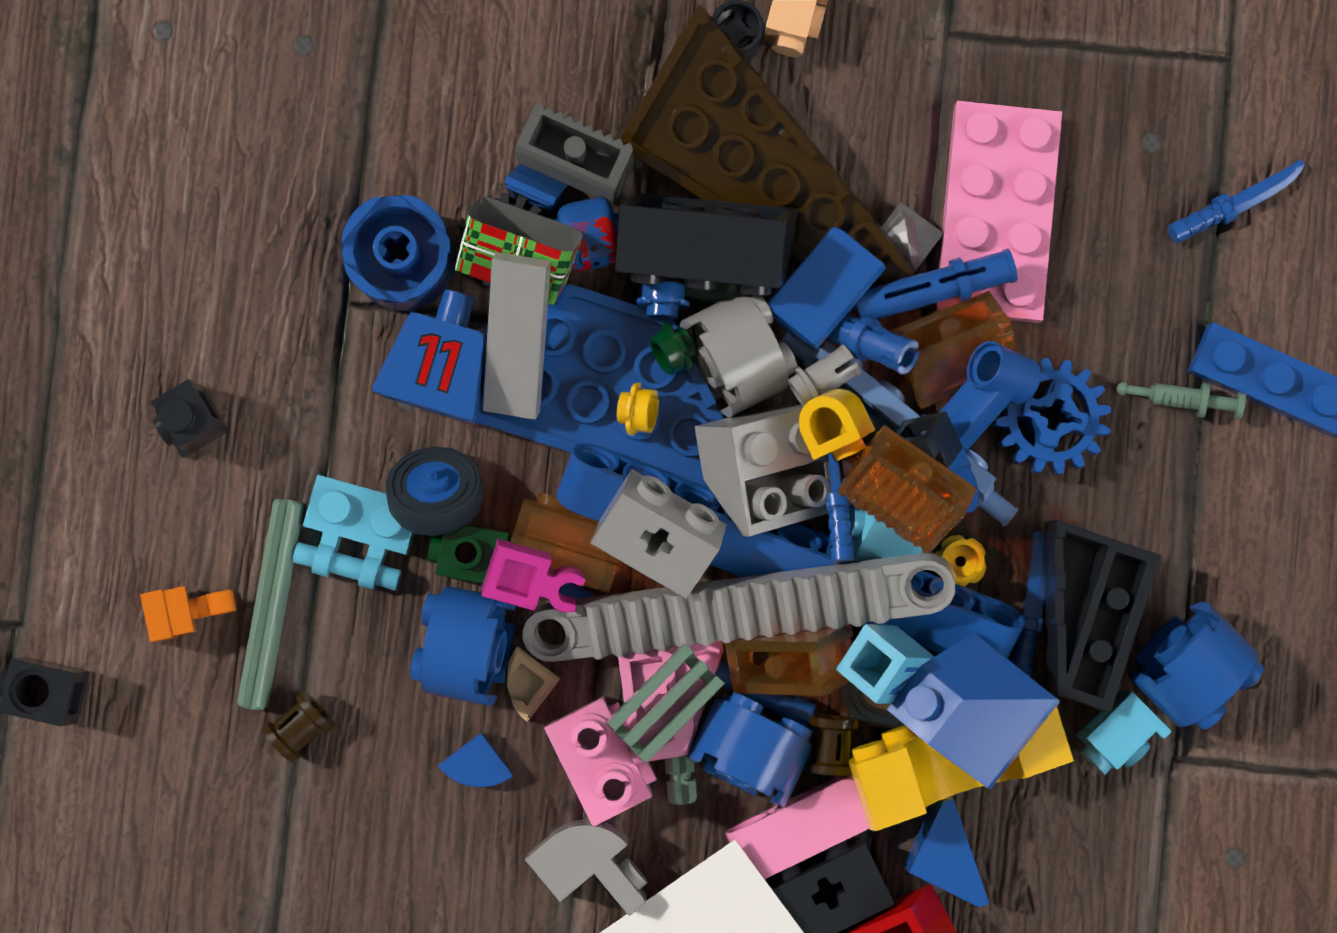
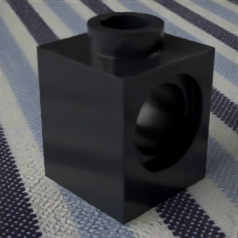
(65, 694)

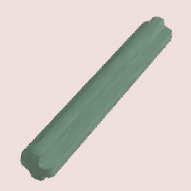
(270, 604)

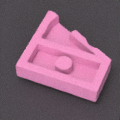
(638, 668)

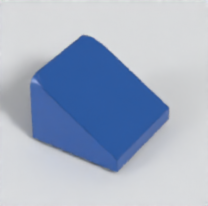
(537, 188)

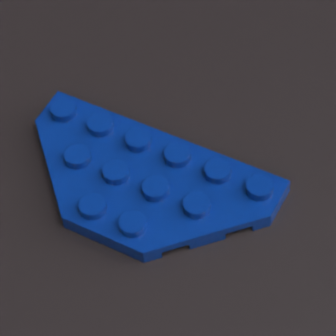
(590, 358)

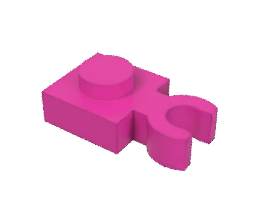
(523, 575)

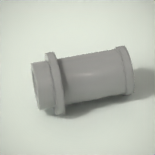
(822, 375)

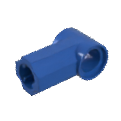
(994, 380)

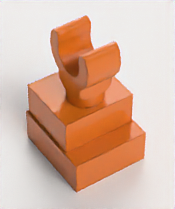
(174, 613)

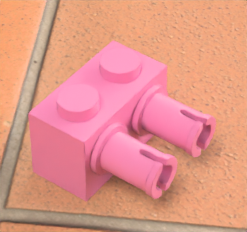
(599, 762)

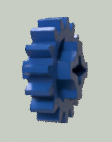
(1043, 439)

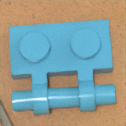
(358, 515)

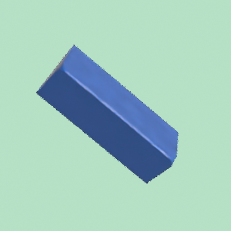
(825, 287)

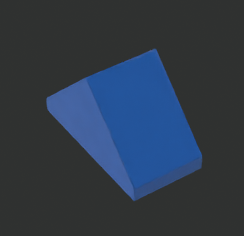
(944, 855)

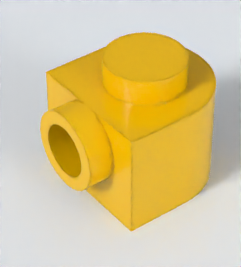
(835, 424)

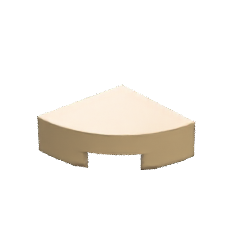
(528, 683)

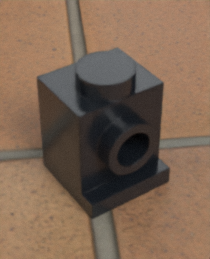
(187, 418)

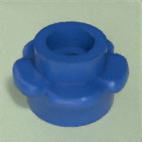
(663, 300)

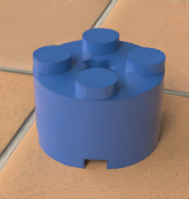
(403, 223)
(463, 645)
(1195, 667)
(751, 748)

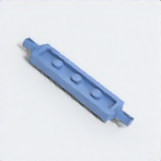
(887, 408)

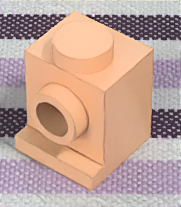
(792, 23)

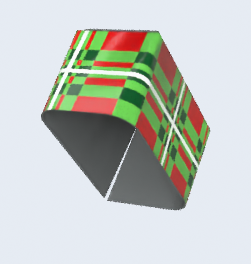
(518, 233)

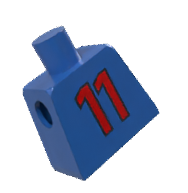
(437, 362)

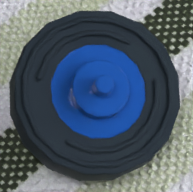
(434, 491)

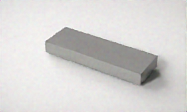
(516, 335)

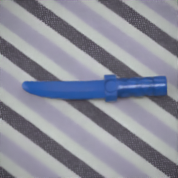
(1226, 209)
(839, 515)
(1032, 607)

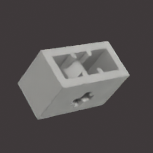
(669, 556)

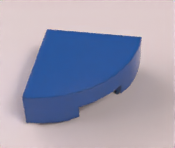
(477, 764)

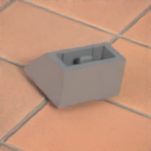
(763, 469)

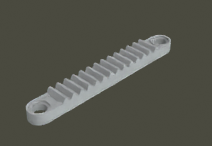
(742, 608)

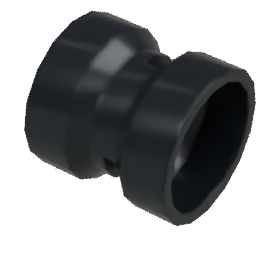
(741, 21)

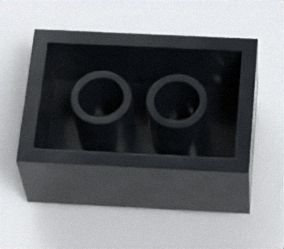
(706, 242)

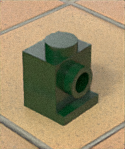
(444, 552)

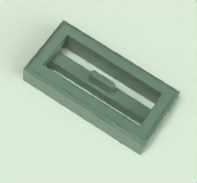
(697, 670)

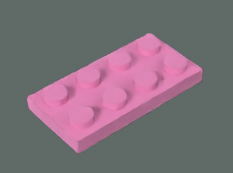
(1002, 197)

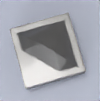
(911, 234)

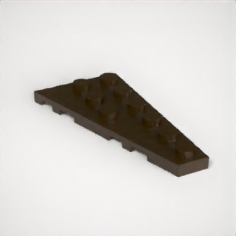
(732, 140)

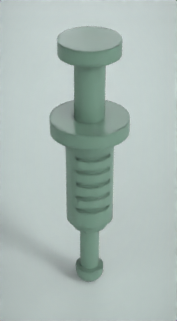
(1187, 398)

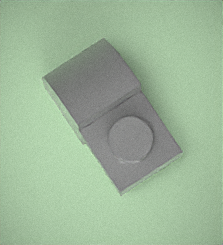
(581, 850)

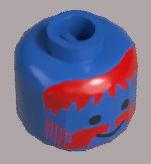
(599, 229)

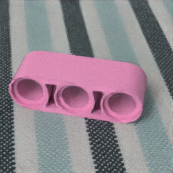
(802, 827)

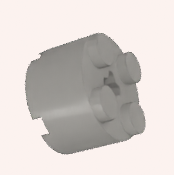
(740, 352)

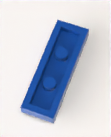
(1267, 378)

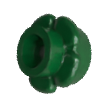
(673, 349)

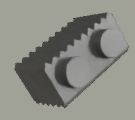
(574, 154)

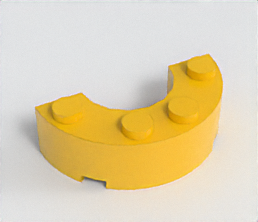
(906, 775)

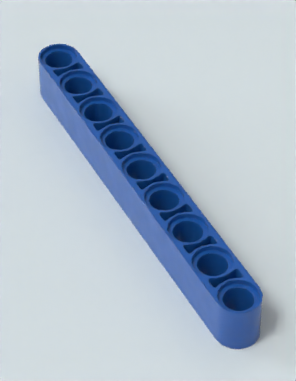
(597, 474)

